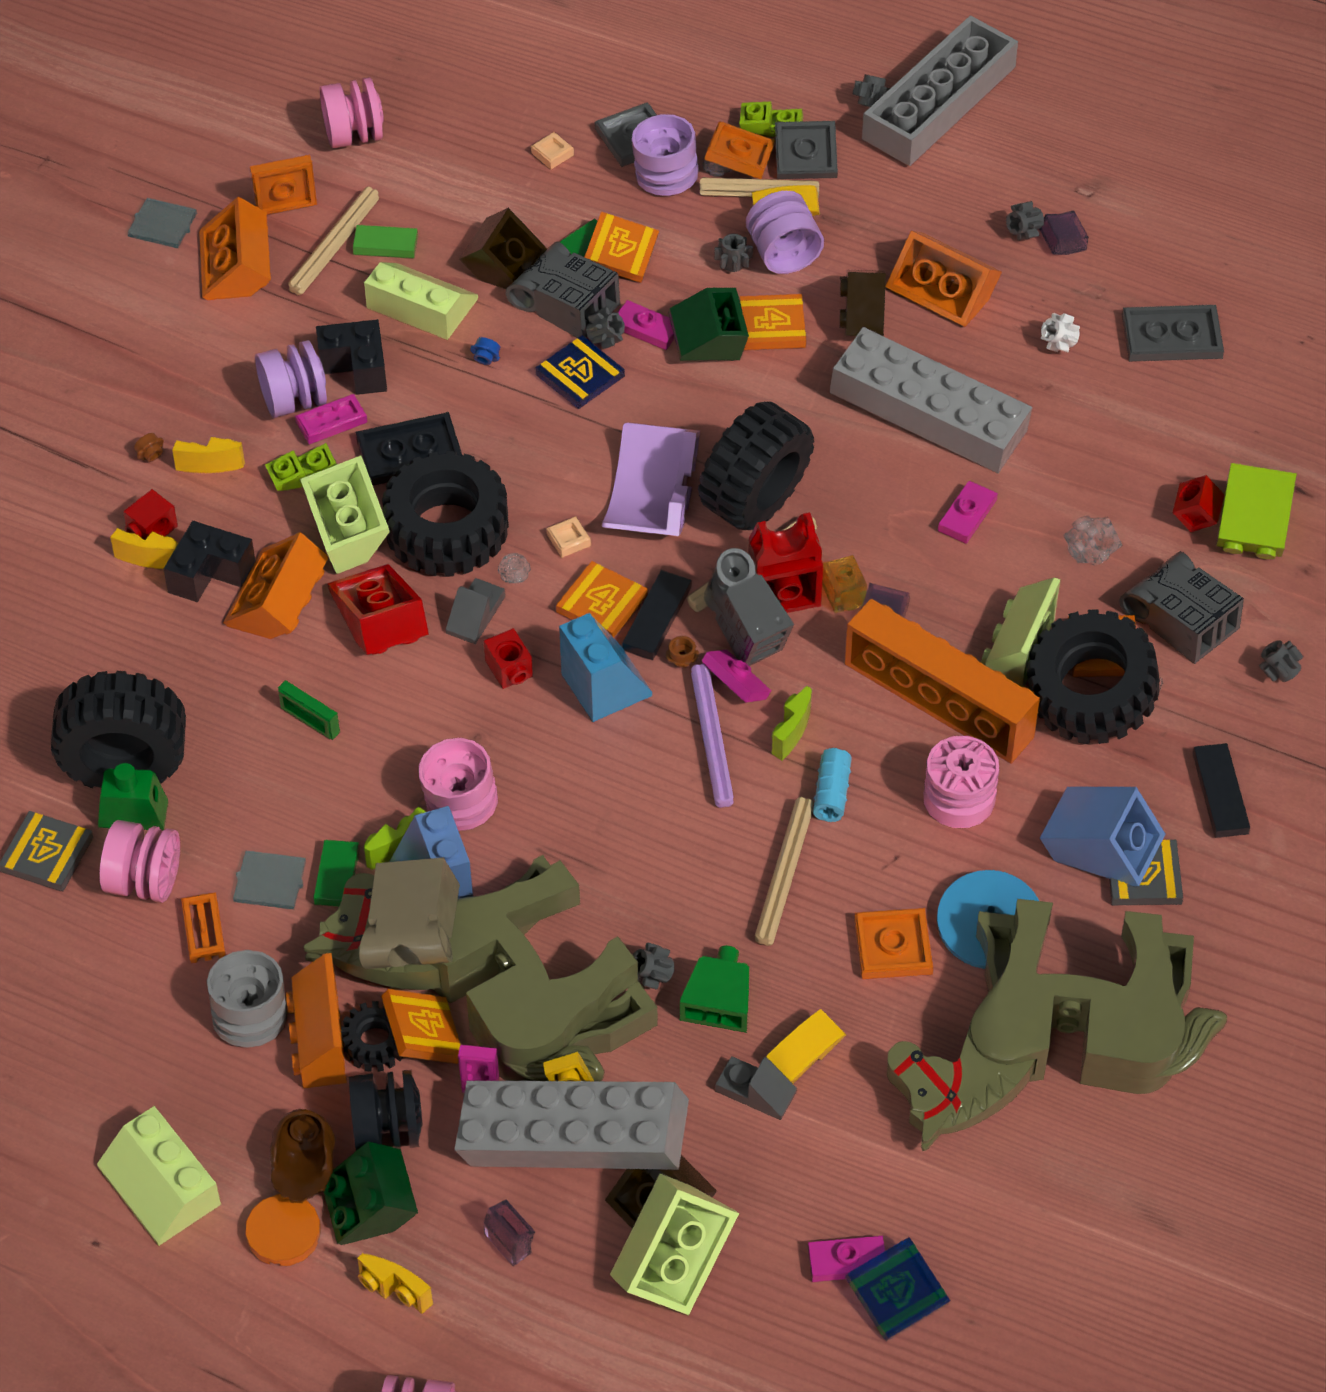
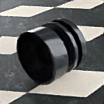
(385, 1110)

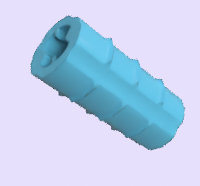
(832, 785)

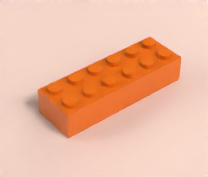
(941, 680)

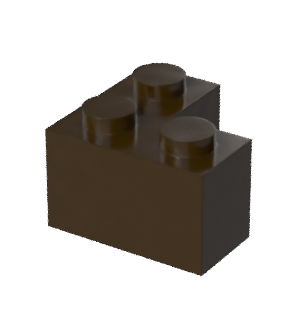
(864, 301)

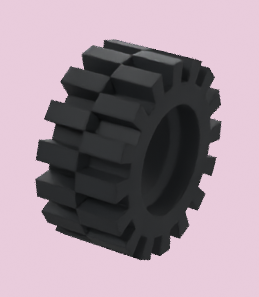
(365, 1053)

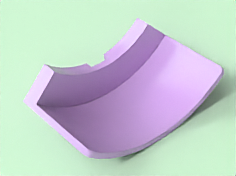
(652, 479)

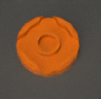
(282, 1230)

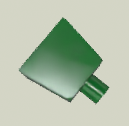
(132, 797)
(718, 992)

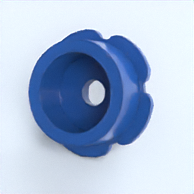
(485, 351)

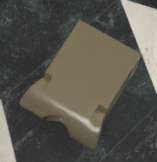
(410, 914)

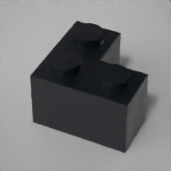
(355, 349)
(205, 555)

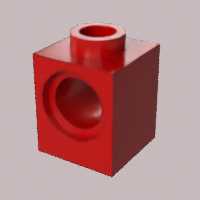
(1198, 503)
(150, 514)
(508, 658)

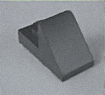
(474, 610)
(757, 1087)

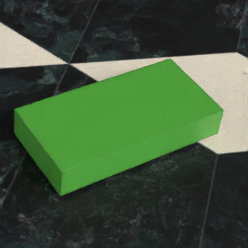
(385, 241)

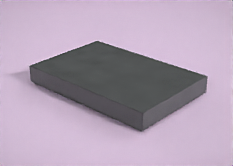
(1172, 333)

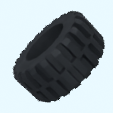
(756, 465)
(445, 481)
(1085, 639)
(117, 722)

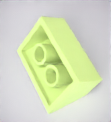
(417, 299)
(346, 513)
(1025, 620)
(158, 1176)
(673, 1245)

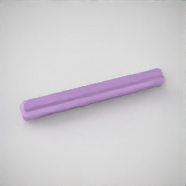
(712, 736)

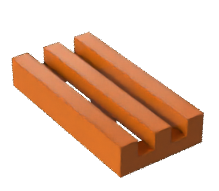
(207, 950)

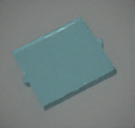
(162, 223)
(269, 880)

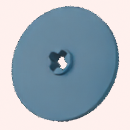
(960, 905)

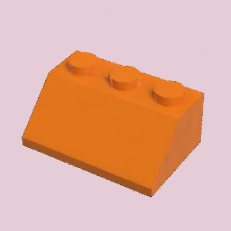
(235, 252)
(942, 278)
(277, 588)
(317, 1025)

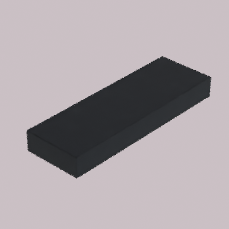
(657, 615)
(1221, 790)

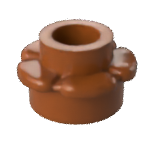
(149, 447)
(679, 645)

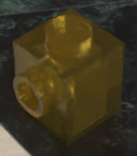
(844, 584)

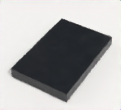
(396, 444)

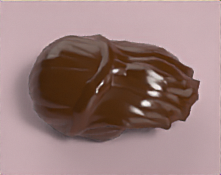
(301, 1155)

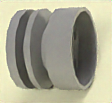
(247, 998)

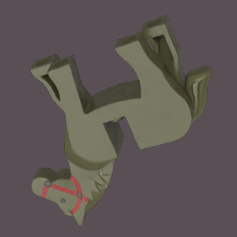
(504, 980)
(1131, 1031)

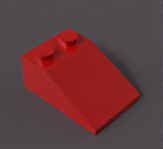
(379, 609)

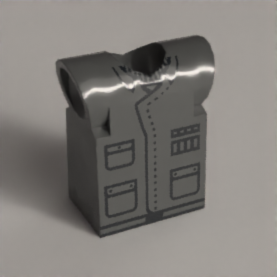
(565, 289)
(1185, 607)
(746, 608)

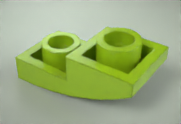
(761, 119)
(289, 468)
(796, 717)
(383, 844)

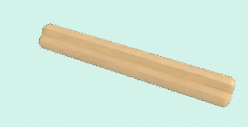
(744, 187)

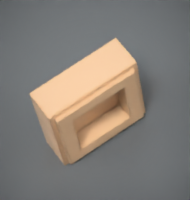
(552, 150)
(568, 537)

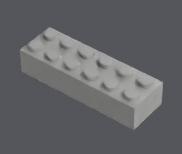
(939, 90)
(930, 399)
(572, 1124)

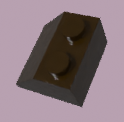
(502, 249)
(636, 1185)

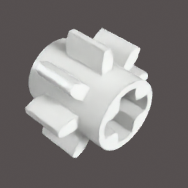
(1060, 332)

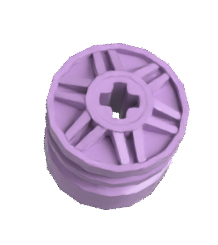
(665, 154)
(784, 232)
(292, 378)

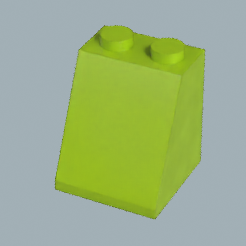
(1256, 511)

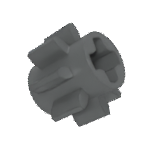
(869, 90)
(1025, 220)
(733, 252)
(605, 328)
(1281, 661)
(654, 965)

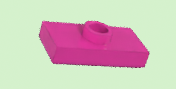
(647, 325)
(331, 419)
(967, 512)
(736, 675)
(477, 1064)
(836, 1258)

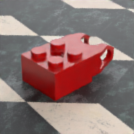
(790, 562)

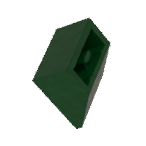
(709, 325)
(369, 1194)

